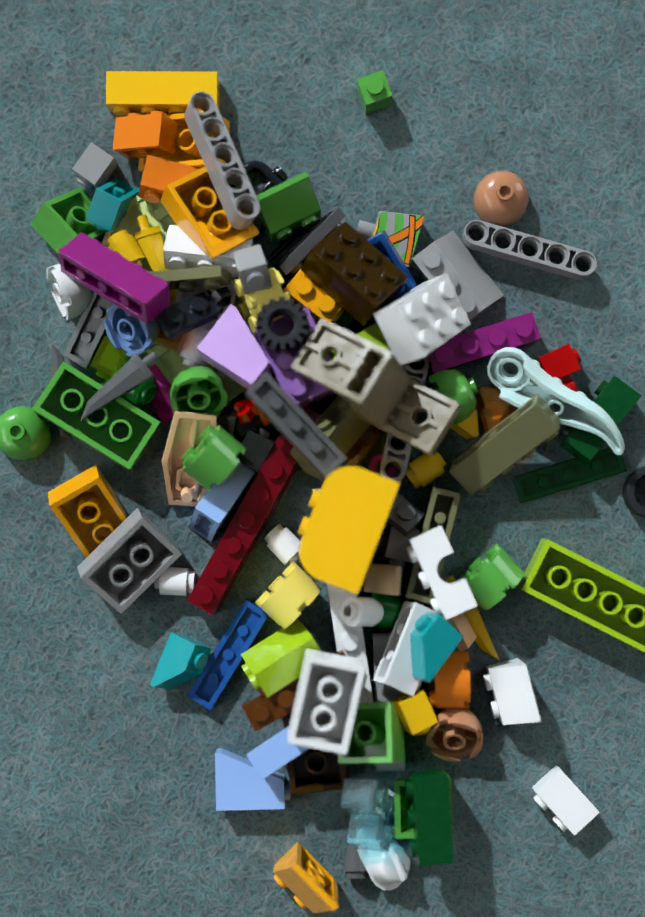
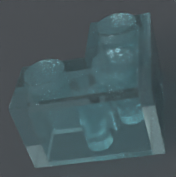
(371, 814)

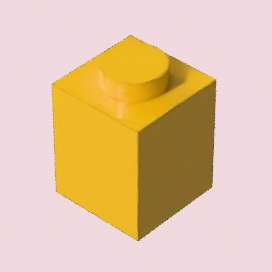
(415, 712)

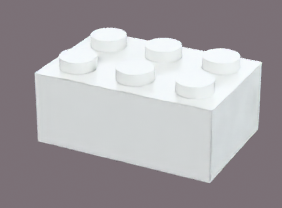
(422, 319)
(326, 701)

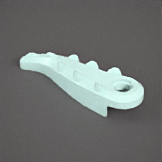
(570, 406)

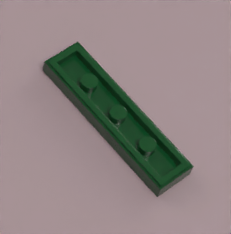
(567, 475)

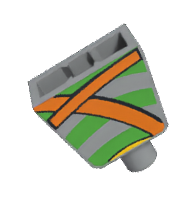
(400, 228)

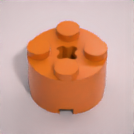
(451, 683)

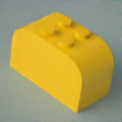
(345, 526)

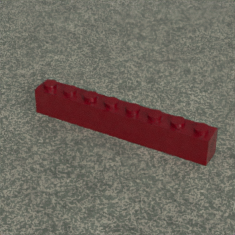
(246, 525)

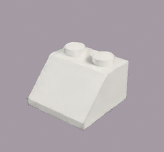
(511, 692)

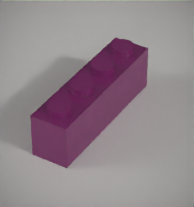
(114, 277)
(484, 343)

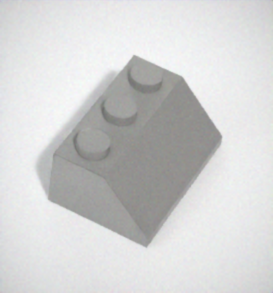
(470, 280)

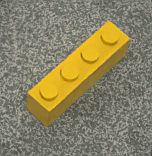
(157, 90)

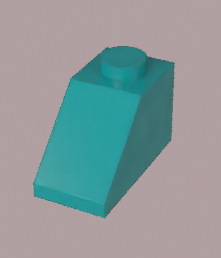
(111, 204)
(431, 645)
(180, 661)

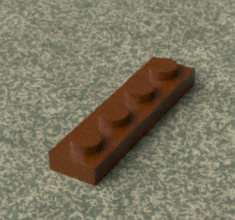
(263, 710)

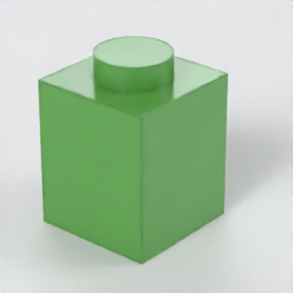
(374, 92)

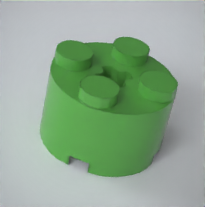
(213, 457)
(492, 576)

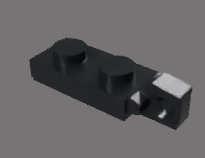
(193, 312)

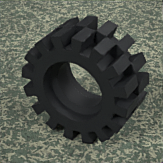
(282, 308)

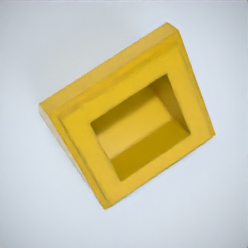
(468, 427)

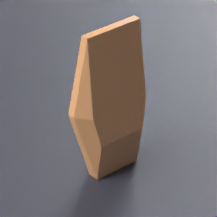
(183, 434)

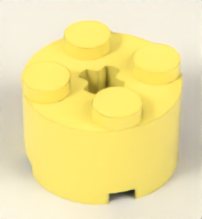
(252, 302)
(288, 595)

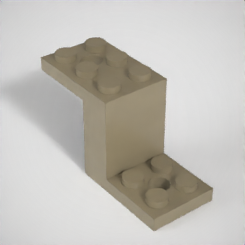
(376, 386)

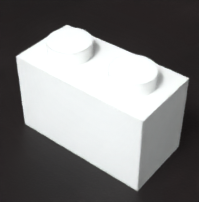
(566, 801)

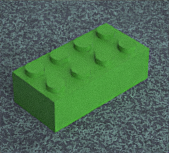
(114, 430)

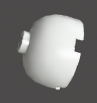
(69, 294)

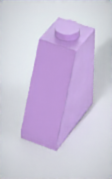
(234, 350)

